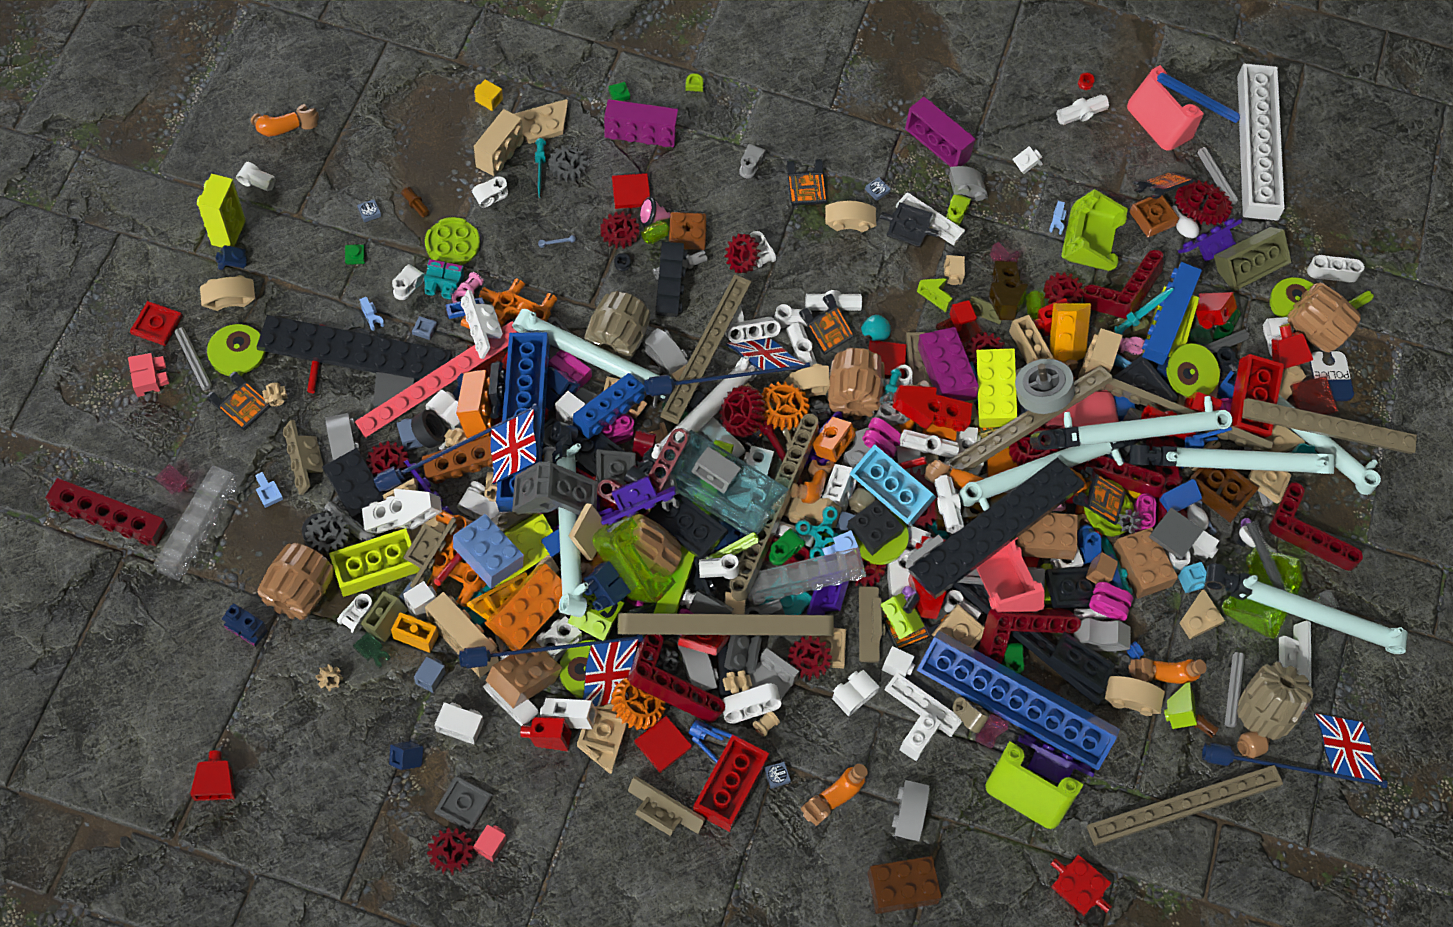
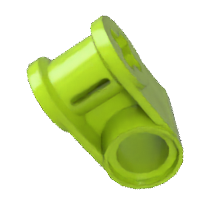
(958, 208)

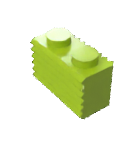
(902, 622)

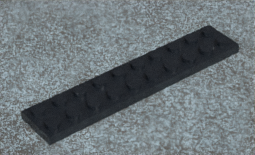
(349, 348)
(686, 523)
(996, 527)

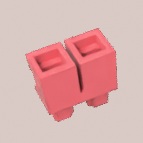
(145, 375)

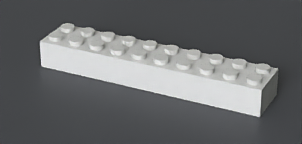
(1260, 142)

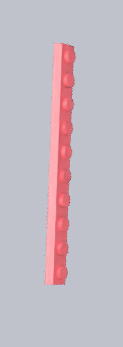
(430, 385)

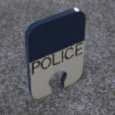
(1337, 374)

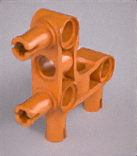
(516, 303)
(462, 571)

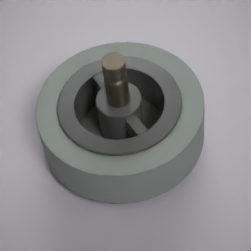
(1045, 386)

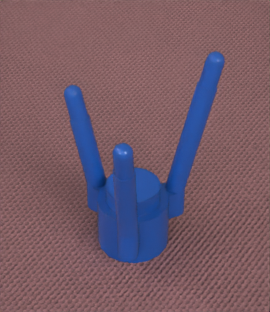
(1197, 441)
(702, 730)

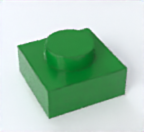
(619, 92)
(354, 254)

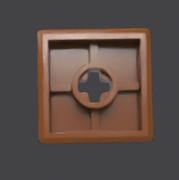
(1154, 215)
(695, 223)

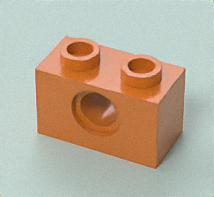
(834, 439)

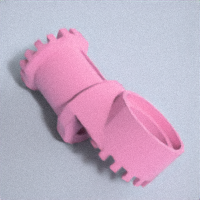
(470, 284)
(1128, 344)

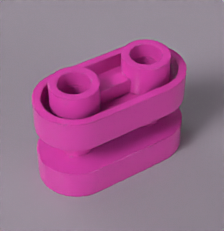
(621, 430)
(883, 436)
(1147, 511)
(1111, 601)

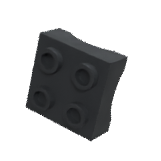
(875, 526)

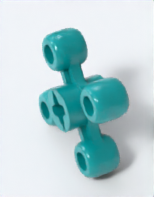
(812, 530)

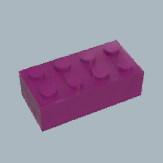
(640, 123)
(939, 133)
(948, 364)

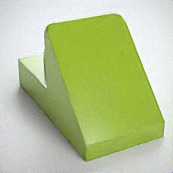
(932, 290)

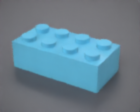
(892, 485)

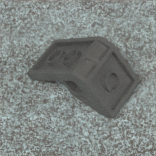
(552, 486)

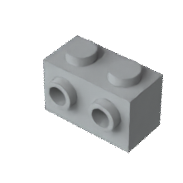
(716, 470)

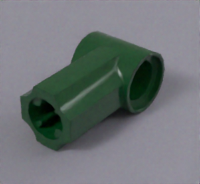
(1228, 327)

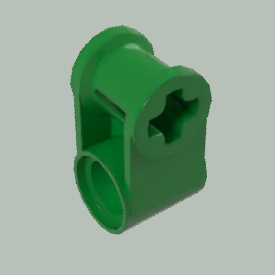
(785, 547)
(1014, 657)

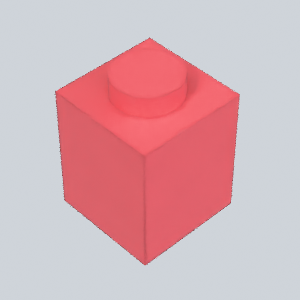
(490, 842)

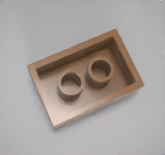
(1050, 537)
(1145, 563)
(523, 675)

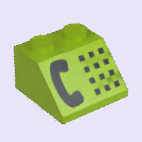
(596, 622)

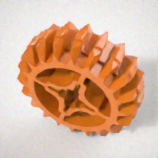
(785, 412)
(635, 708)

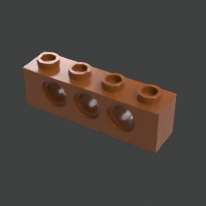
(434, 469)

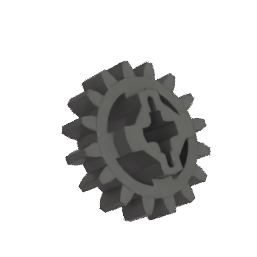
(568, 163)
(322, 527)

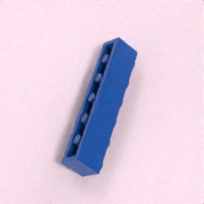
(1171, 314)

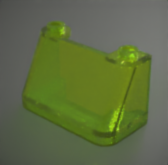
(616, 545)
(1256, 615)

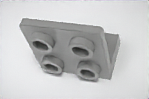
(775, 671)

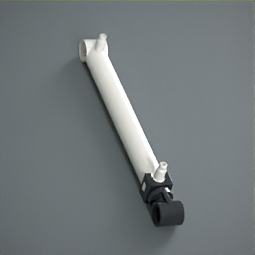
(695, 419)

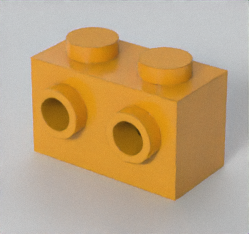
(415, 632)

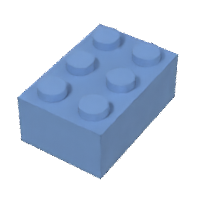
(488, 551)

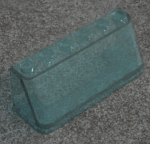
(747, 501)

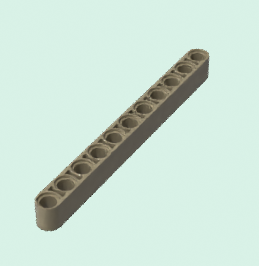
(789, 464)
(725, 624)

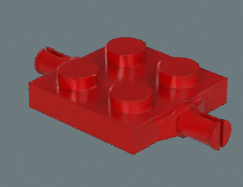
(1081, 885)

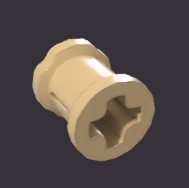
(766, 723)

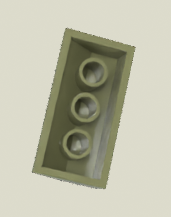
(1253, 258)

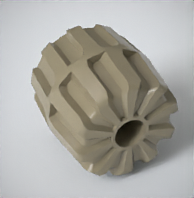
(618, 324)
(1274, 701)

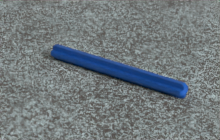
(1198, 97)

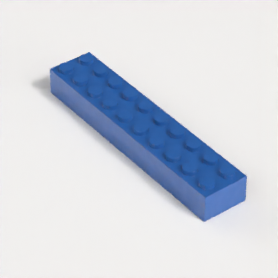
(524, 387)
(1018, 700)

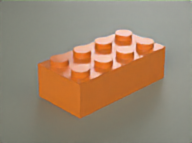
(527, 607)

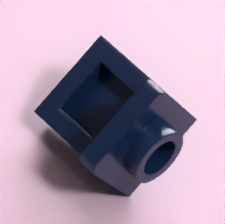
(231, 256)

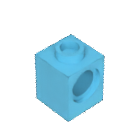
(1192, 577)

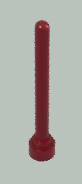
(768, 430)

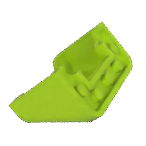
(1092, 231)
(1028, 791)

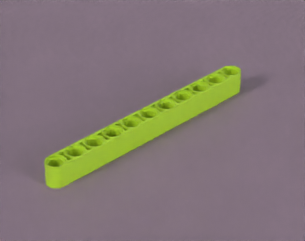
(671, 600)

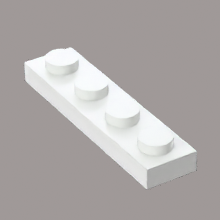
(948, 230)
(920, 701)

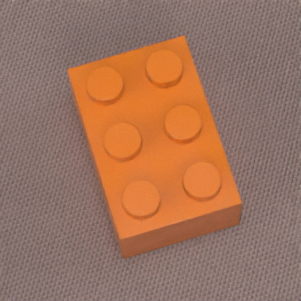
(475, 403)

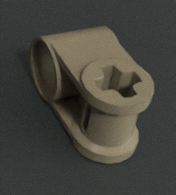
(971, 714)

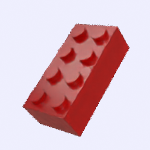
(1256, 380)
(731, 783)

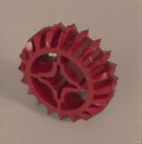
(742, 411)
(1032, 454)

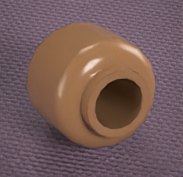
(1252, 744)

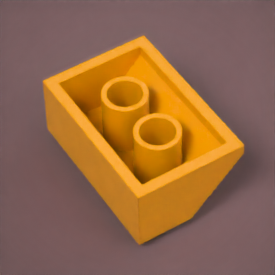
(1069, 331)

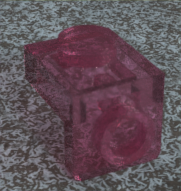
(999, 253)
(171, 479)
(991, 729)

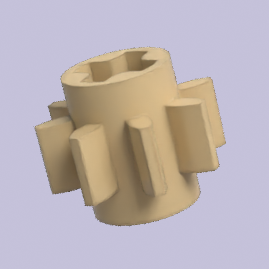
(274, 394)
(454, 437)
(325, 673)

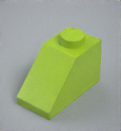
(1181, 708)

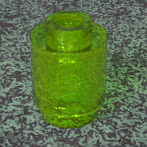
(655, 232)
(1034, 302)

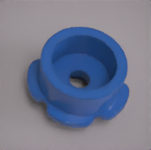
(1135, 650)

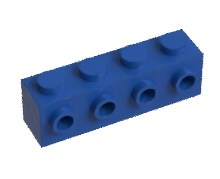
(609, 406)

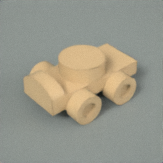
(738, 682)

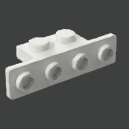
(482, 323)
(1297, 651)

